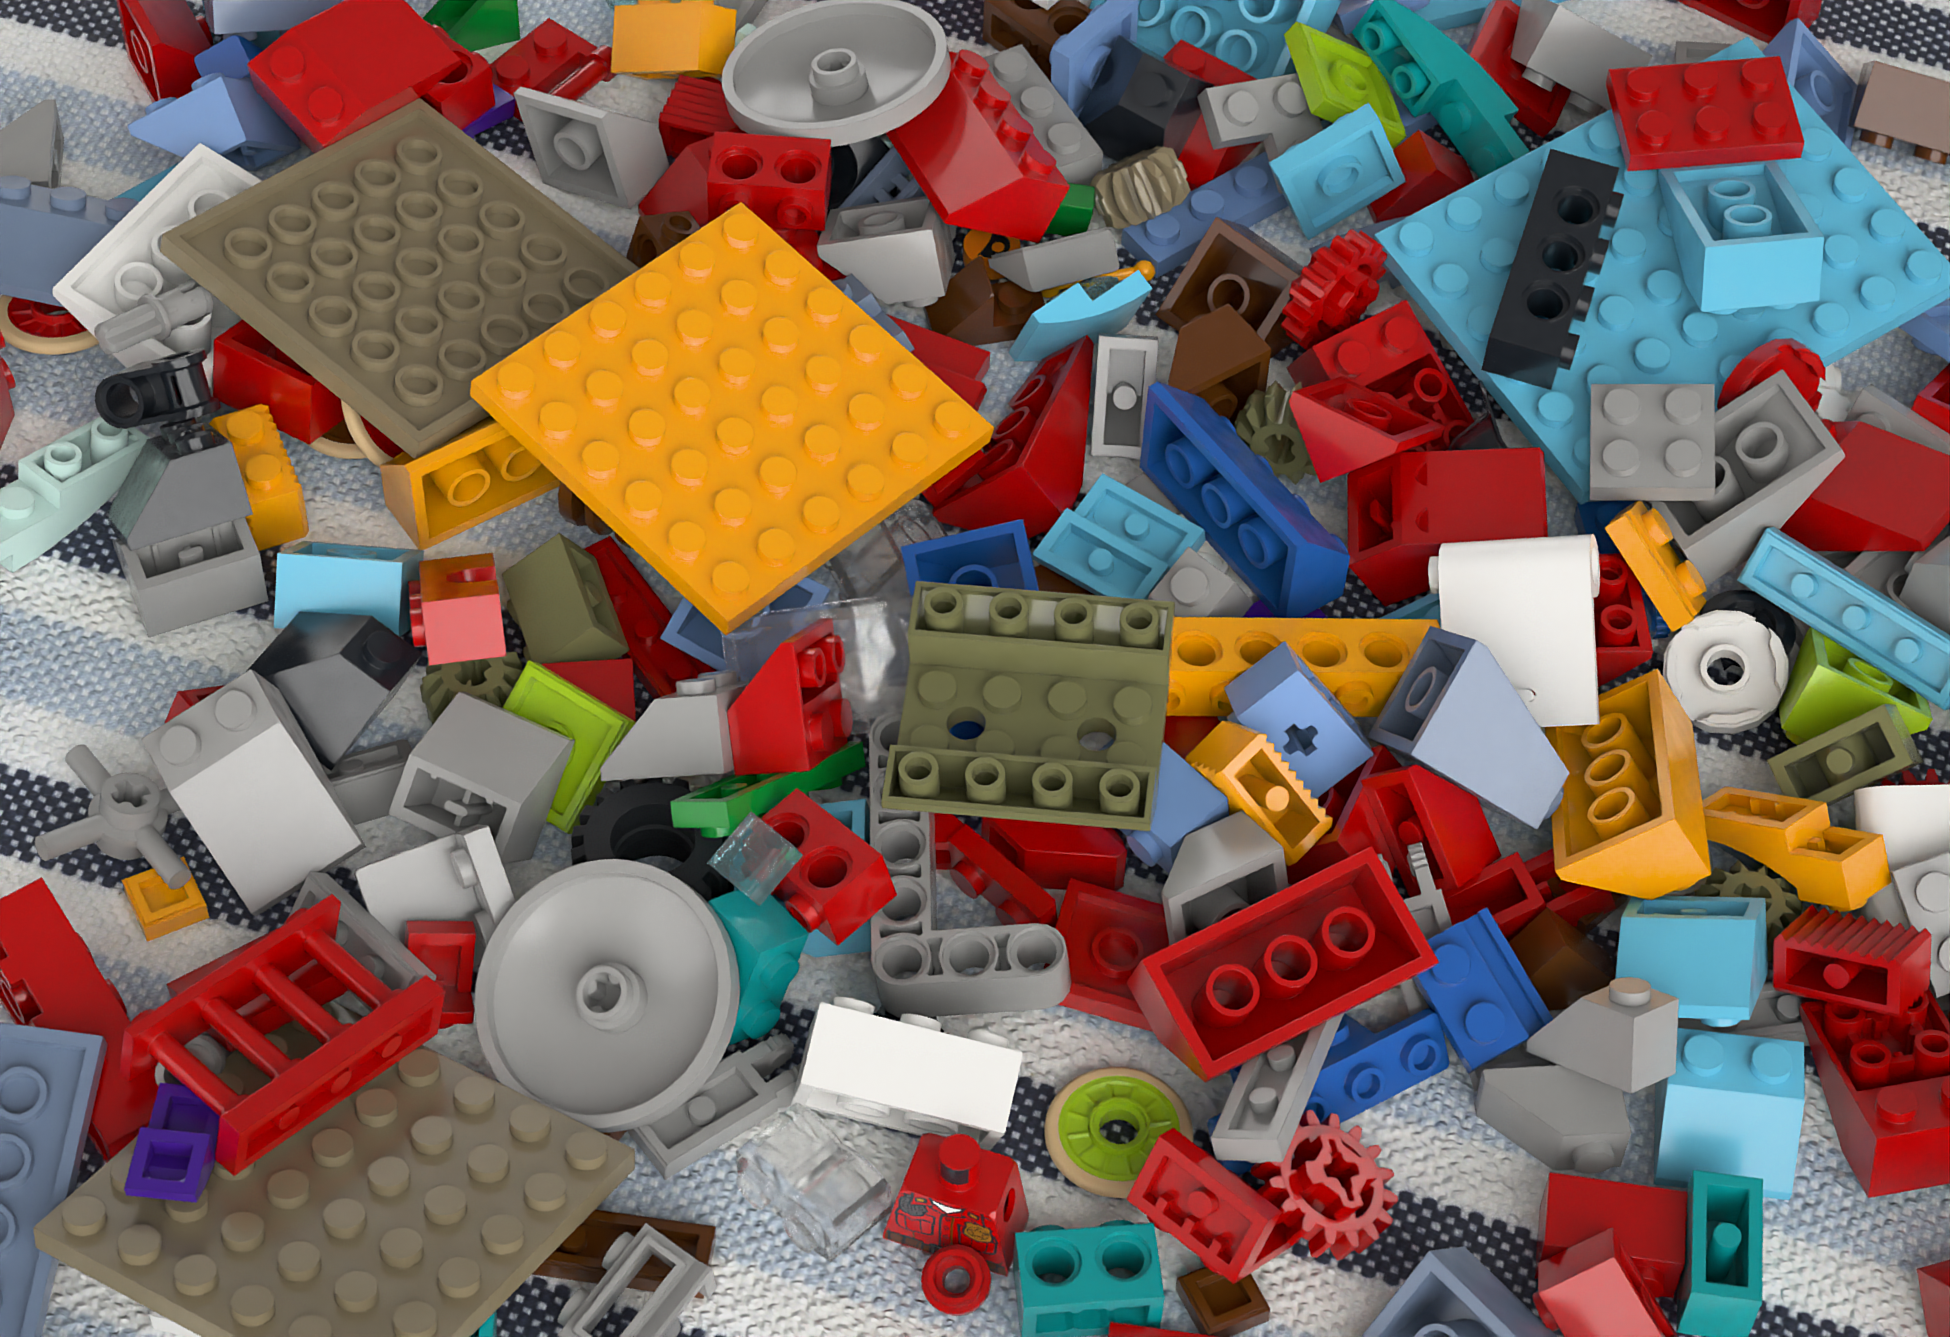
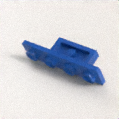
(1368, 1068)

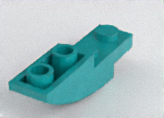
(1442, 79)

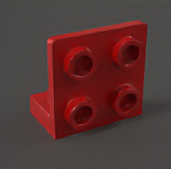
(1208, 1208)

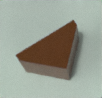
(1561, 960)

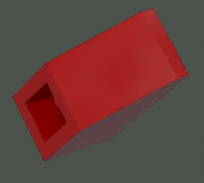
(1059, 851)

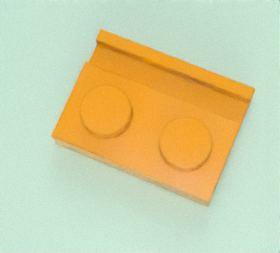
(1670, 584)

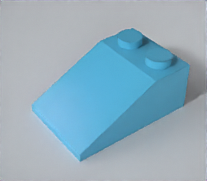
(1742, 236)

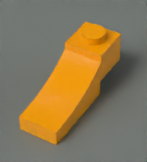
(1799, 844)

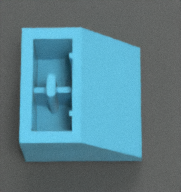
(1698, 951)

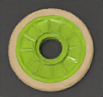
(1103, 1096)

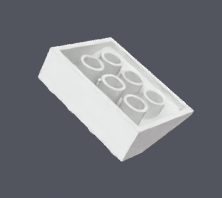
(131, 264)

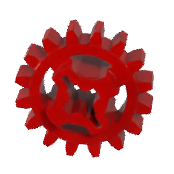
(1334, 289)
(1327, 1186)

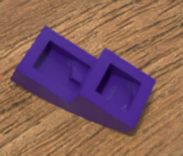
(176, 1149)

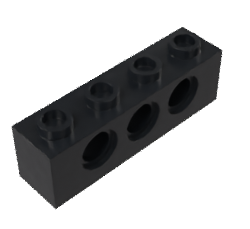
(1520, 342)

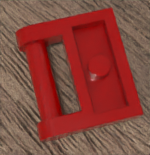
(547, 59)

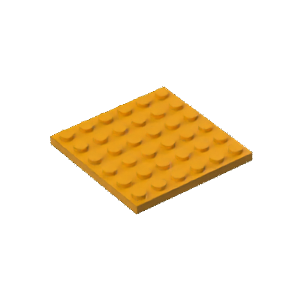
(731, 415)

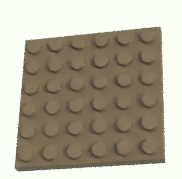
(398, 269)
(373, 1221)

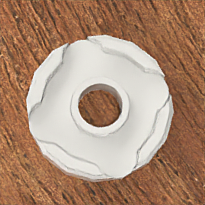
(1732, 636)

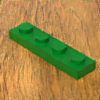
(726, 803)

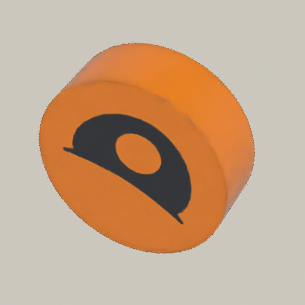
(986, 244)

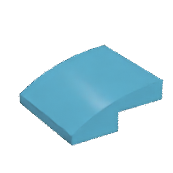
(1076, 315)
(1117, 542)

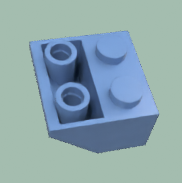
(222, 116)

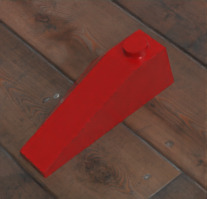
(1032, 451)

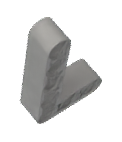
(945, 953)

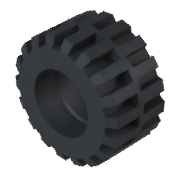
(640, 825)

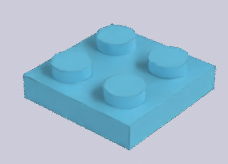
(1337, 171)

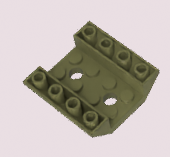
(1037, 680)

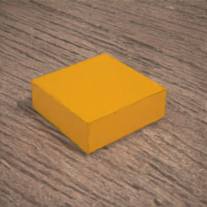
(161, 908)

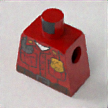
(960, 1198)

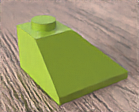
(1837, 686)

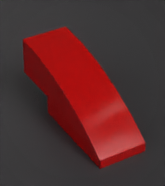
(1520, 892)

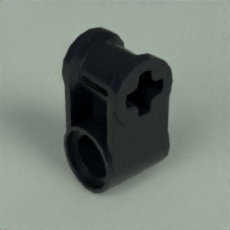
(166, 390)

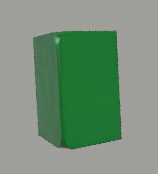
(1074, 212)

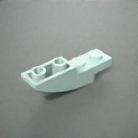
(63, 488)

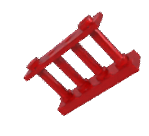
(298, 1087)

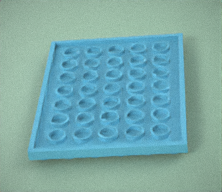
(1641, 313)

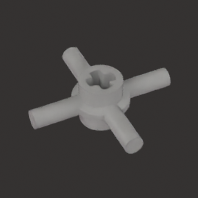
(122, 819)

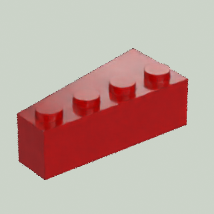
(55, 985)

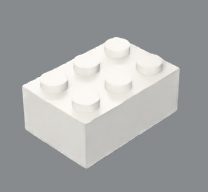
(907, 1073)

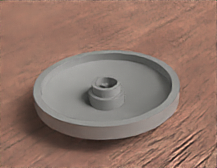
(837, 70)
(608, 994)

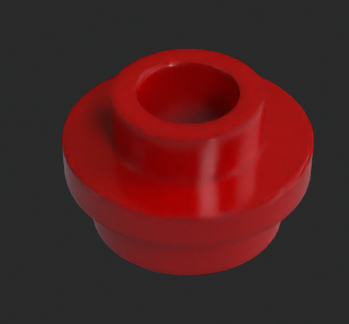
(950, 1259)

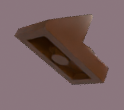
(979, 310)

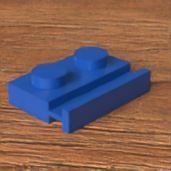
(1481, 992)

